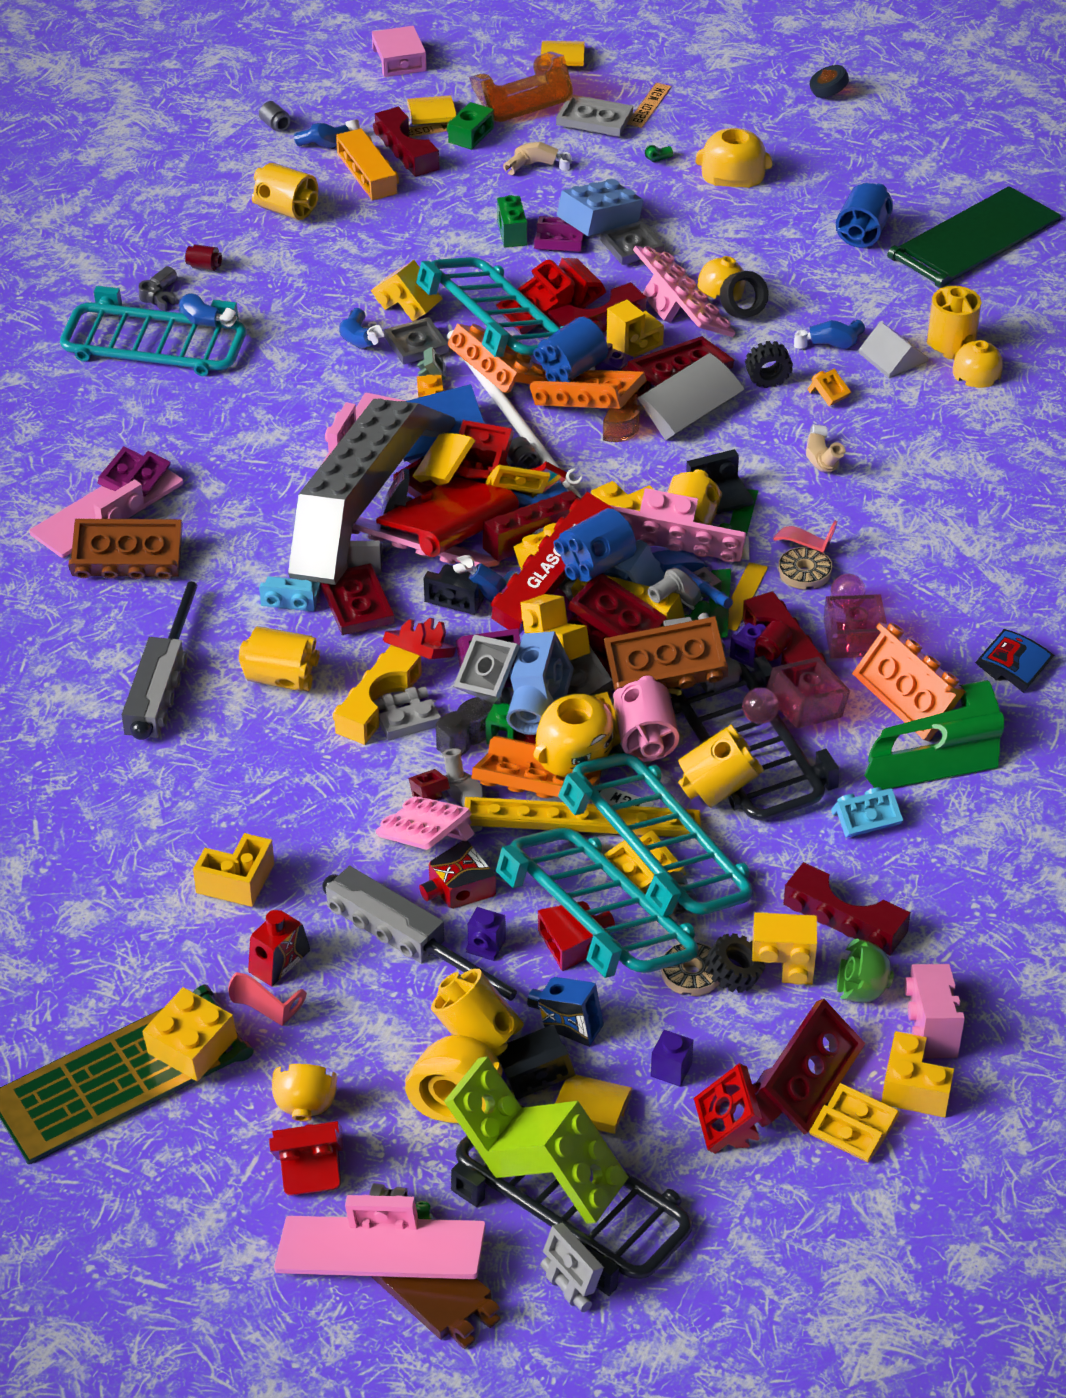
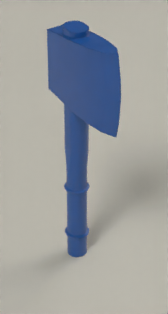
(689, 563)

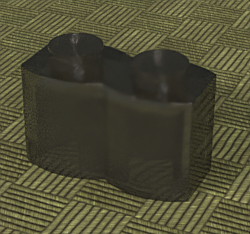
(463, 727)

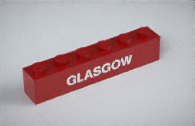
(544, 570)

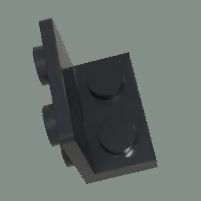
(723, 470)
(452, 590)
(536, 1062)

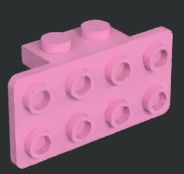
(426, 822)

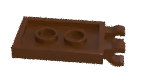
(444, 1304)

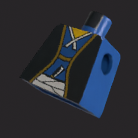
(570, 1007)

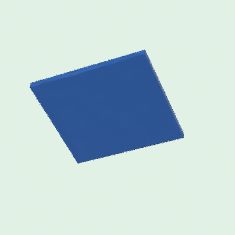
(454, 402)

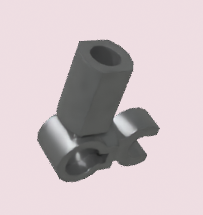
(151, 290)

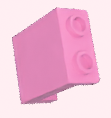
(399, 51)

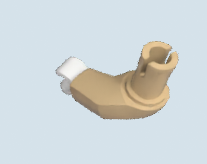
(537, 152)
(822, 457)

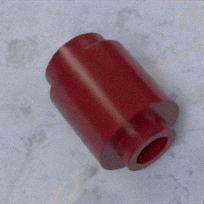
(203, 257)
(773, 640)

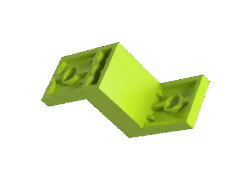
(536, 1139)

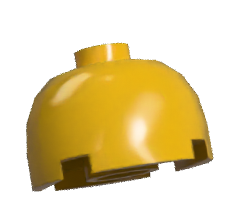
(715, 273)
(978, 364)
(303, 1090)

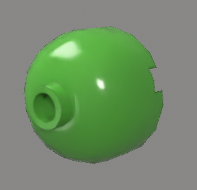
(864, 973)

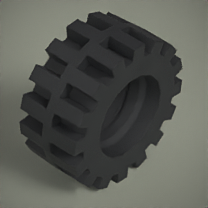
(763, 355)
(727, 972)

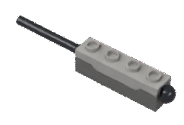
(157, 677)
(395, 921)

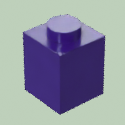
(672, 1058)

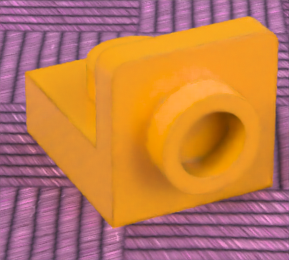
(829, 386)

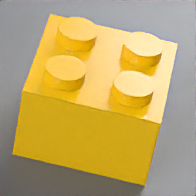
(190, 1034)

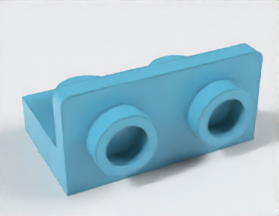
(289, 593)
(867, 812)

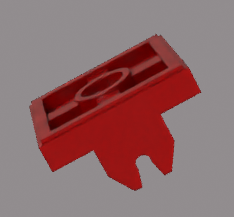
(423, 641)
(731, 1088)

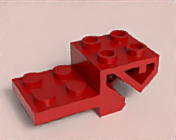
(555, 287)

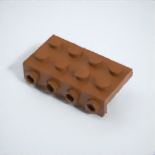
(126, 548)
(671, 654)

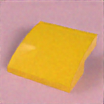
(572, 50)
(431, 109)
(443, 458)
(522, 480)
(633, 867)
(600, 1099)
(854, 1123)

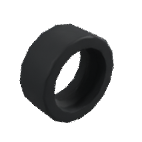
(760, 289)

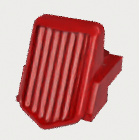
(487, 451)
(309, 1157)

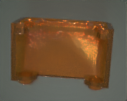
(544, 89)

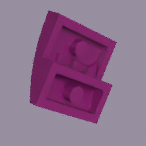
(557, 235)
(133, 466)

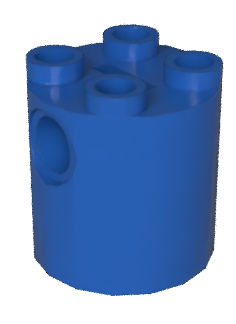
(864, 215)
(572, 350)
(596, 545)

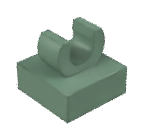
(432, 364)

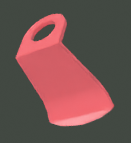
(805, 538)
(248, 991)

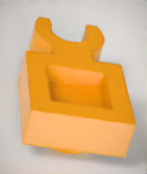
(429, 385)

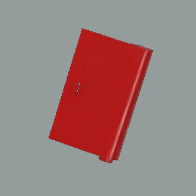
(450, 513)

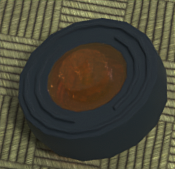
(829, 81)

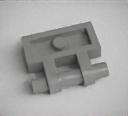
(407, 719)
(571, 1266)

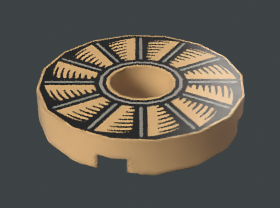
(818, 563)
(682, 981)

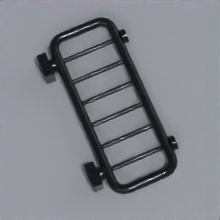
(822, 774)
(469, 1182)

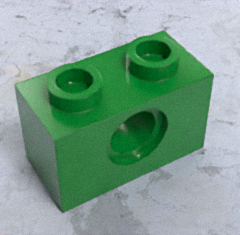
(470, 125)
(511, 221)

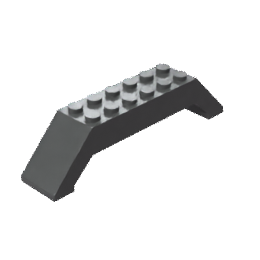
(350, 482)

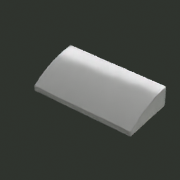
(690, 395)

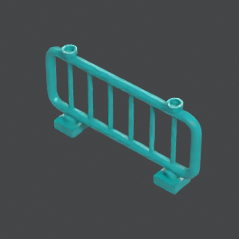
(109, 302)
(495, 335)
(664, 889)
(604, 949)

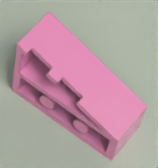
(935, 1009)

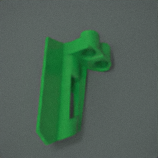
(967, 743)

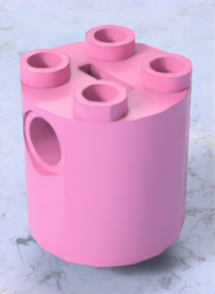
(646, 719)

